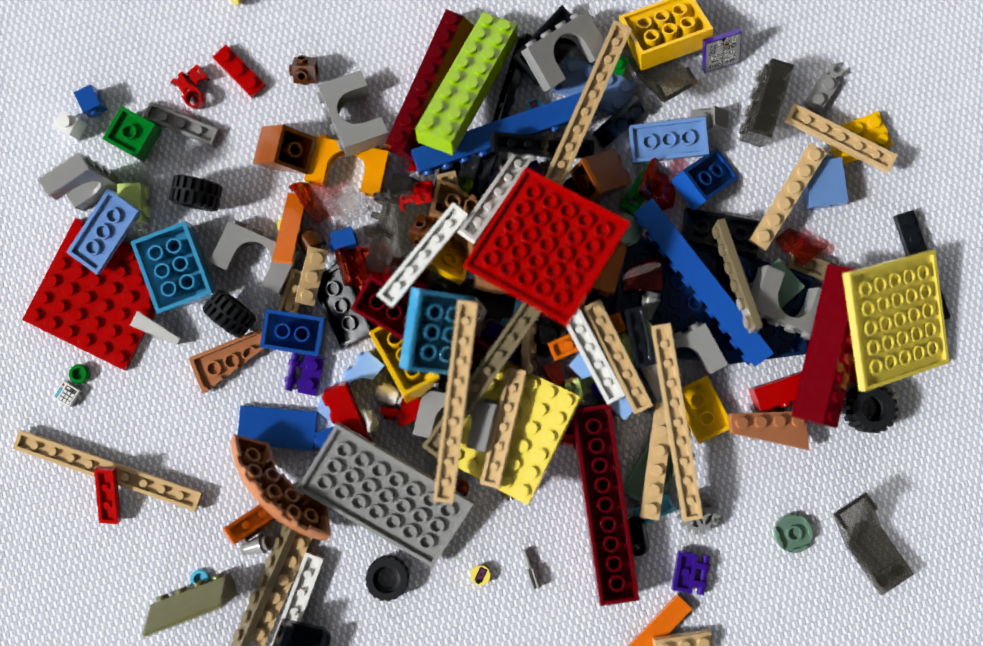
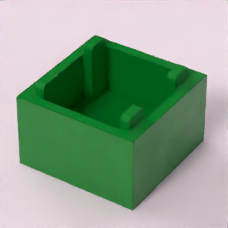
(132, 134)

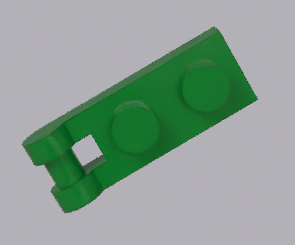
(633, 194)

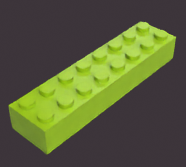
(467, 83)

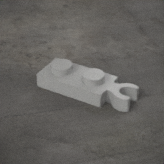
(823, 90)

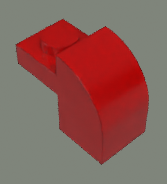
(405, 415)

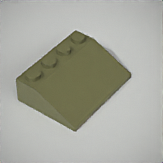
(189, 603)

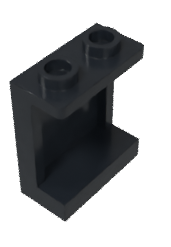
(301, 634)

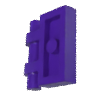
(310, 377)
(685, 570)

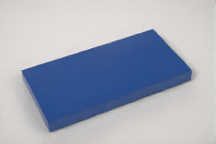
(279, 426)

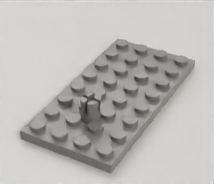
(383, 494)

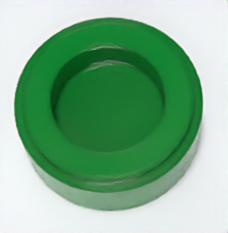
(79, 373)

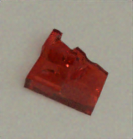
(657, 186)
(310, 200)
(800, 245)
(644, 275)
(554, 374)

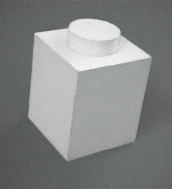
(70, 125)

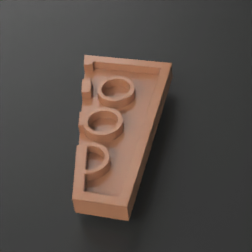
(223, 360)
(771, 427)

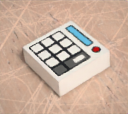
(67, 393)

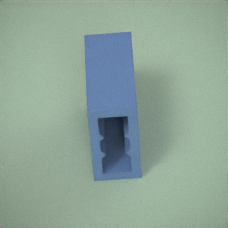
(826, 186)

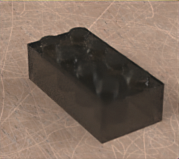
(765, 102)

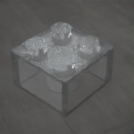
(346, 205)

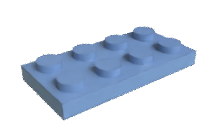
(577, 73)
(669, 140)
(104, 231)

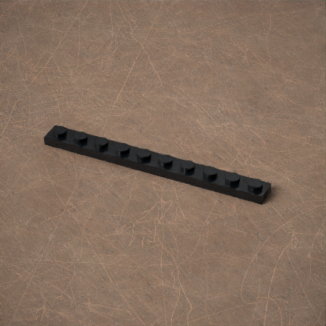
(502, 110)

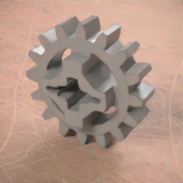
(706, 511)

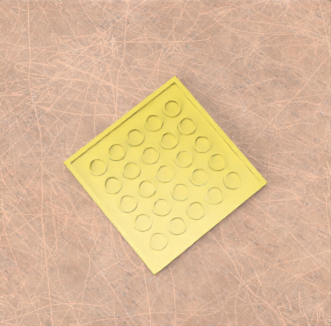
(896, 319)
(537, 434)

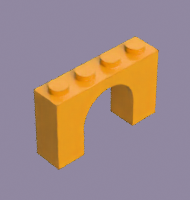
(327, 151)

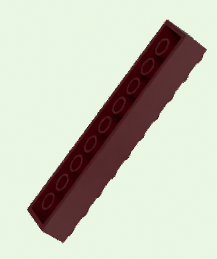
(604, 504)

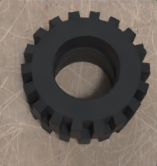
(195, 193)
(229, 313)
(884, 409)

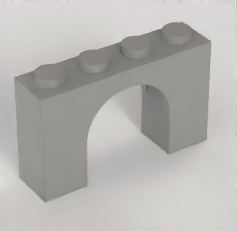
(540, 53)
(351, 137)
(79, 179)
(236, 239)
(765, 295)
(701, 342)
(432, 410)

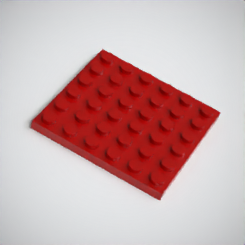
(546, 246)
(93, 308)

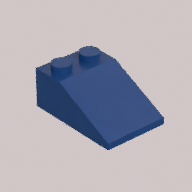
(704, 179)
(293, 332)

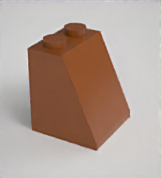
(284, 149)
(600, 175)
(608, 279)

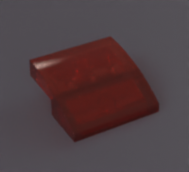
(354, 266)

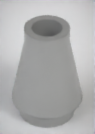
(650, 301)
(257, 545)

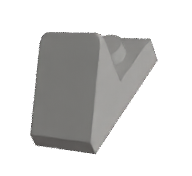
(716, 118)

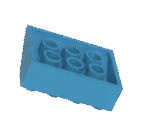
(174, 267)
(429, 331)

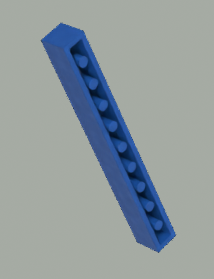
(477, 140)
(702, 281)

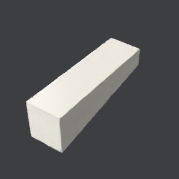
(149, 326)

